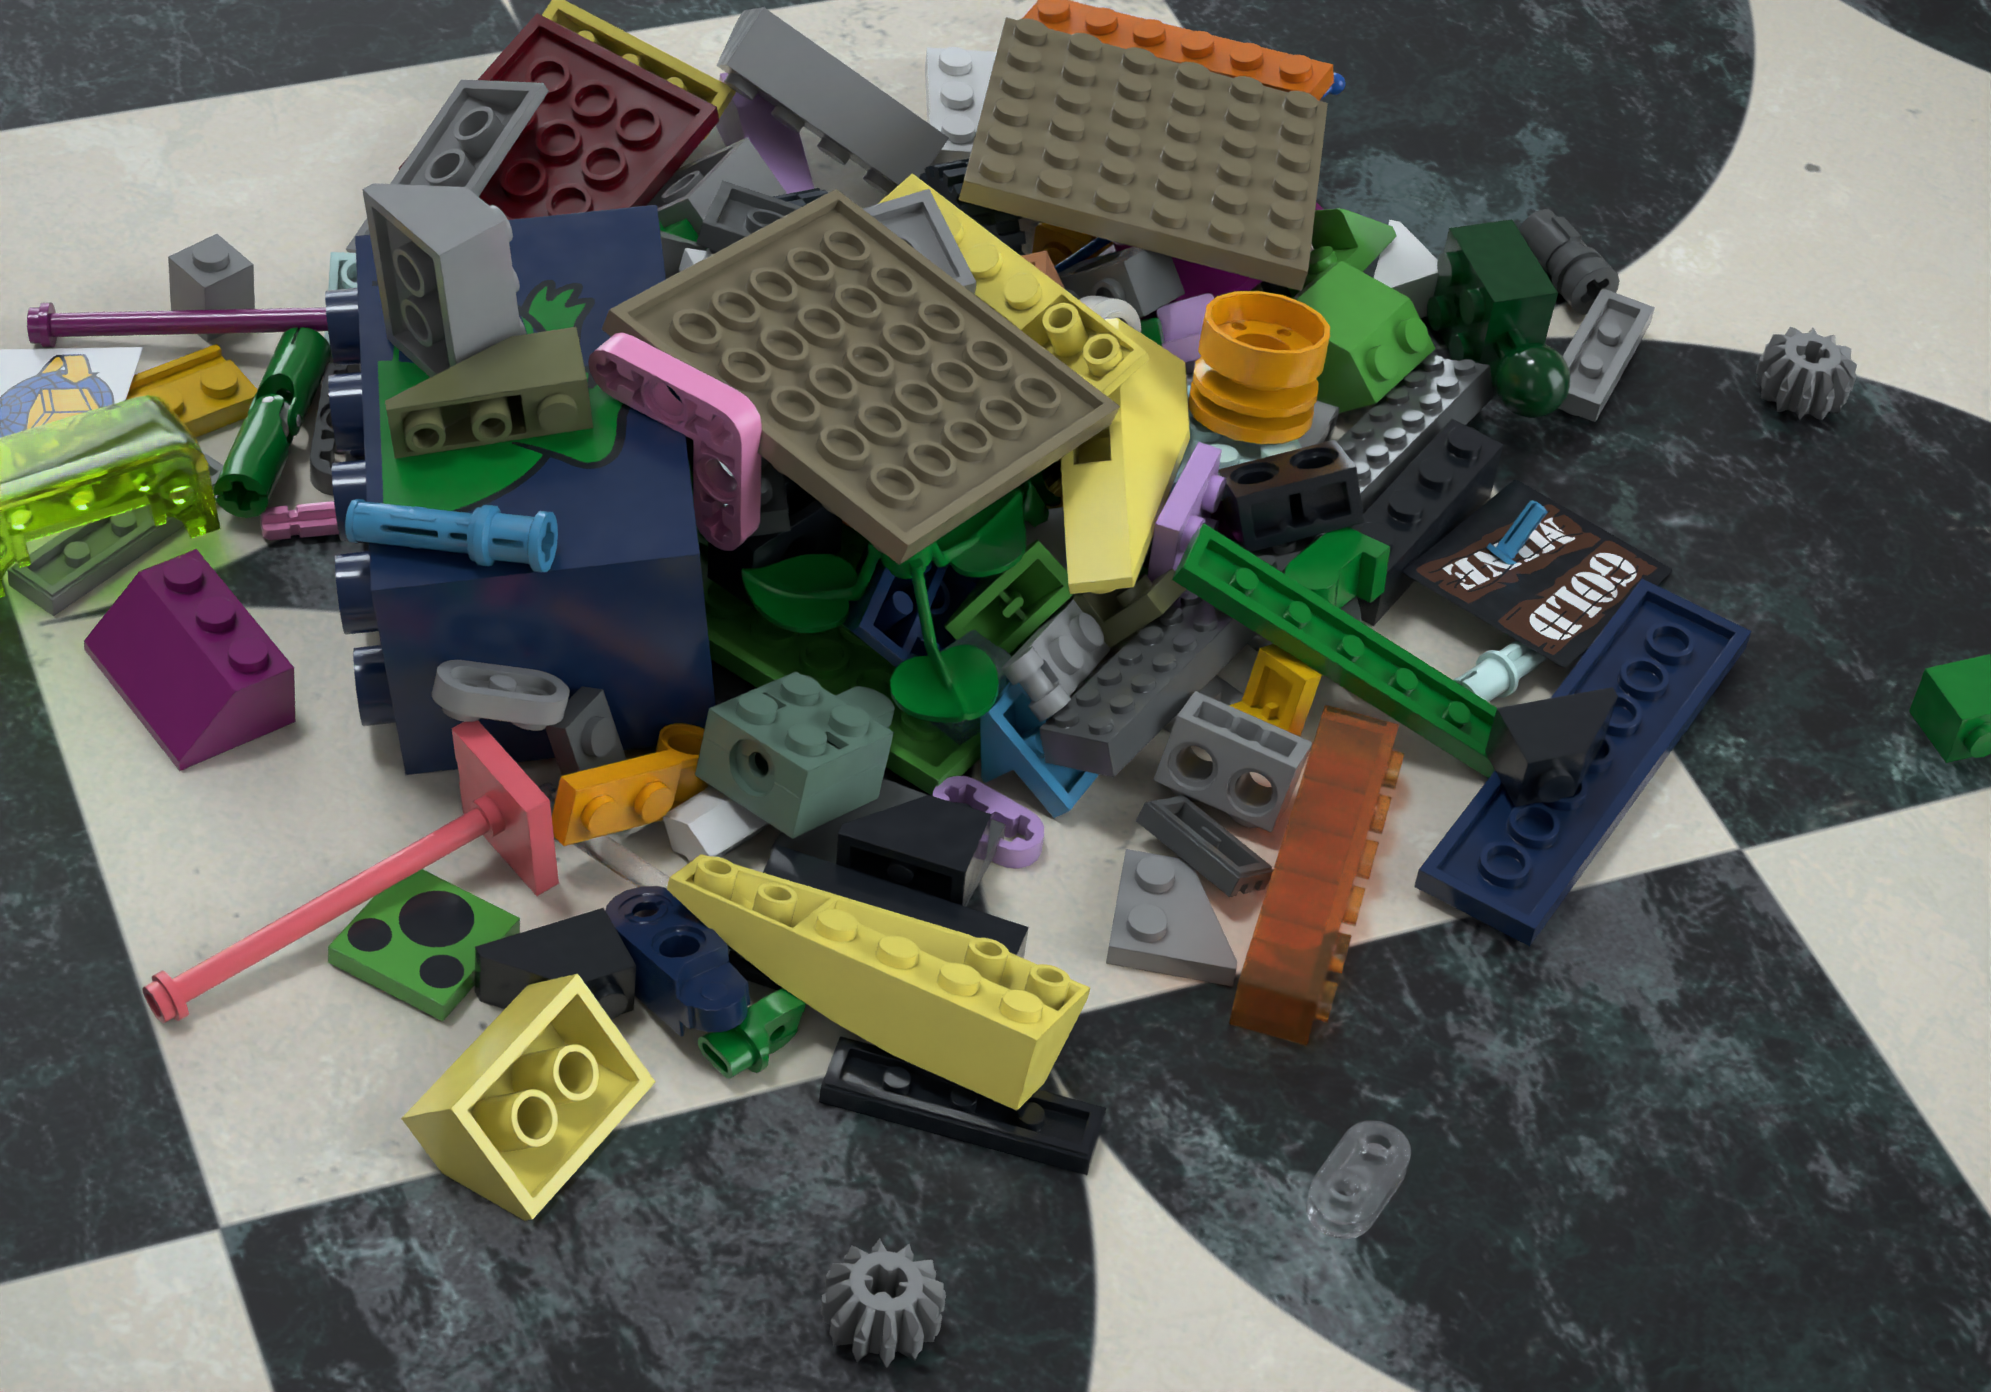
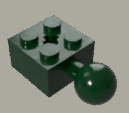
(1497, 311)

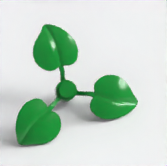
(945, 687)

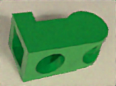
(1342, 567)

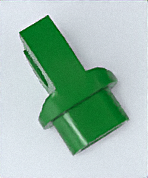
(764, 1031)

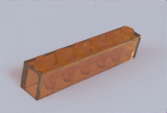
(1315, 877)

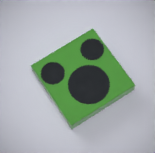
(421, 941)

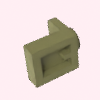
(1131, 608)

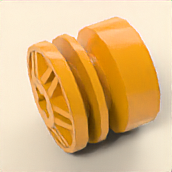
(1258, 367)

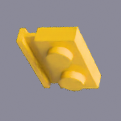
(200, 389)

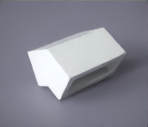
(710, 825)

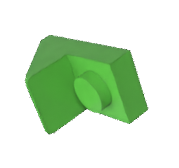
(1345, 237)

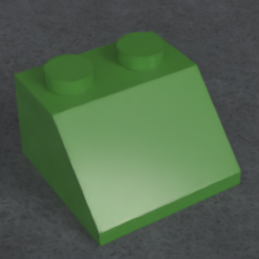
(1372, 336)

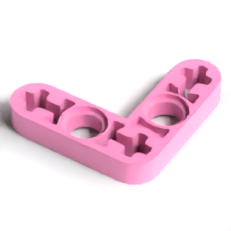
(711, 414)

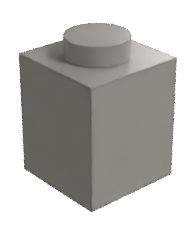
(211, 278)

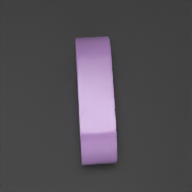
(1017, 818)

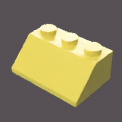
(530, 1097)

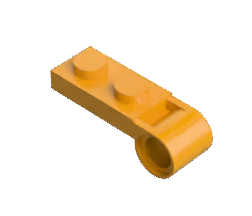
(630, 790)

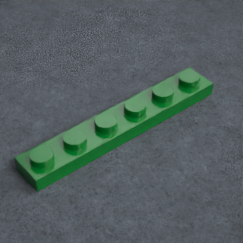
(1338, 646)

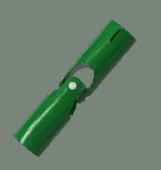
(272, 422)

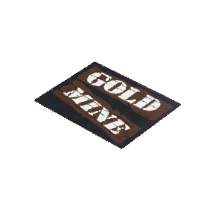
(1563, 581)

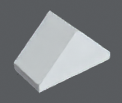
(1408, 268)

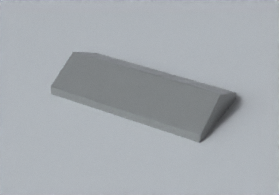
(469, 136)

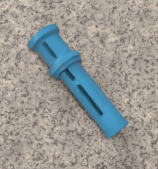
(483, 534)

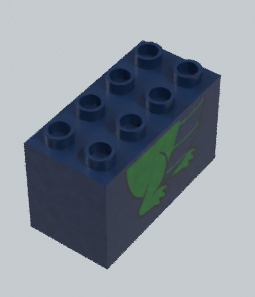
(626, 573)

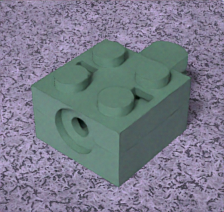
(798, 751)

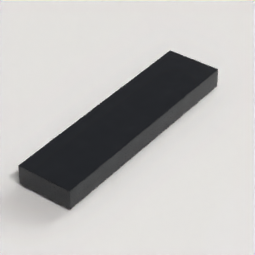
(891, 1089)

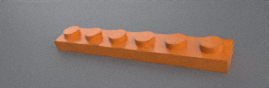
(1180, 45)

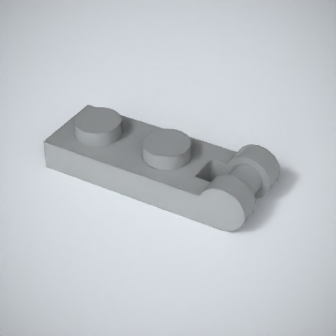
(1057, 659)

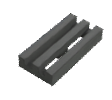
(1205, 845)

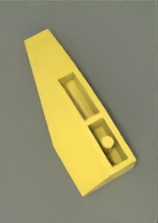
(1037, 302)
(1125, 473)
(893, 979)

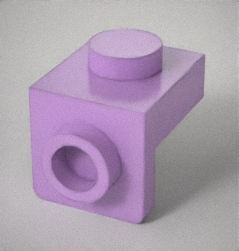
(1183, 326)

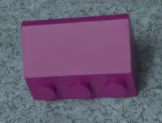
(192, 662)

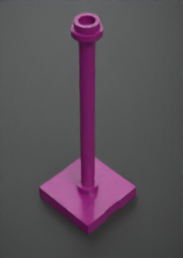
(46, 325)

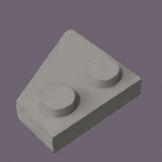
(1168, 922)

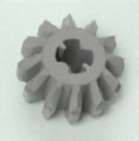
(1806, 373)
(883, 1302)

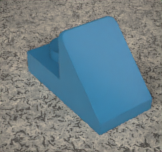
(1014, 743)

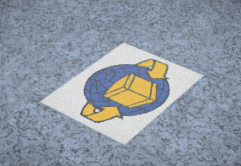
(61, 383)

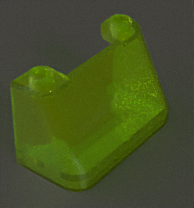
(100, 468)

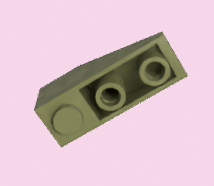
(499, 395)

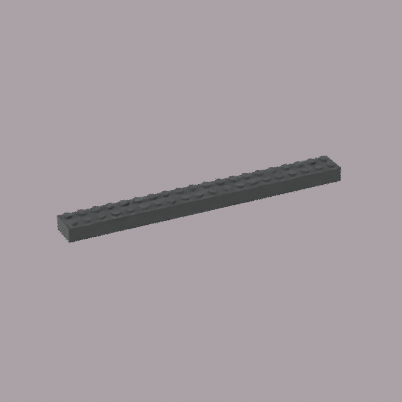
(1194, 640)

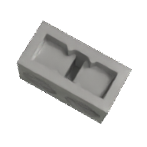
(1236, 746)

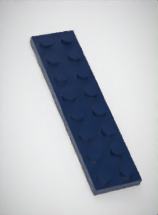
(1522, 861)

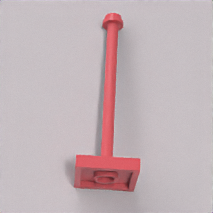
(496, 803)

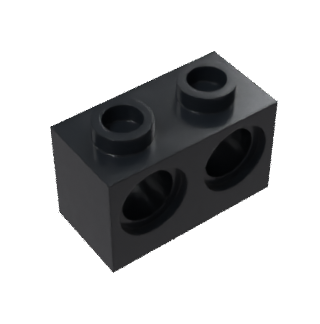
(1291, 496)

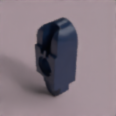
(679, 962)

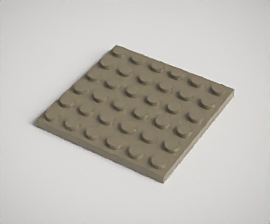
(1149, 153)
(870, 372)

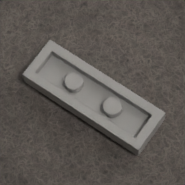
(1603, 351)

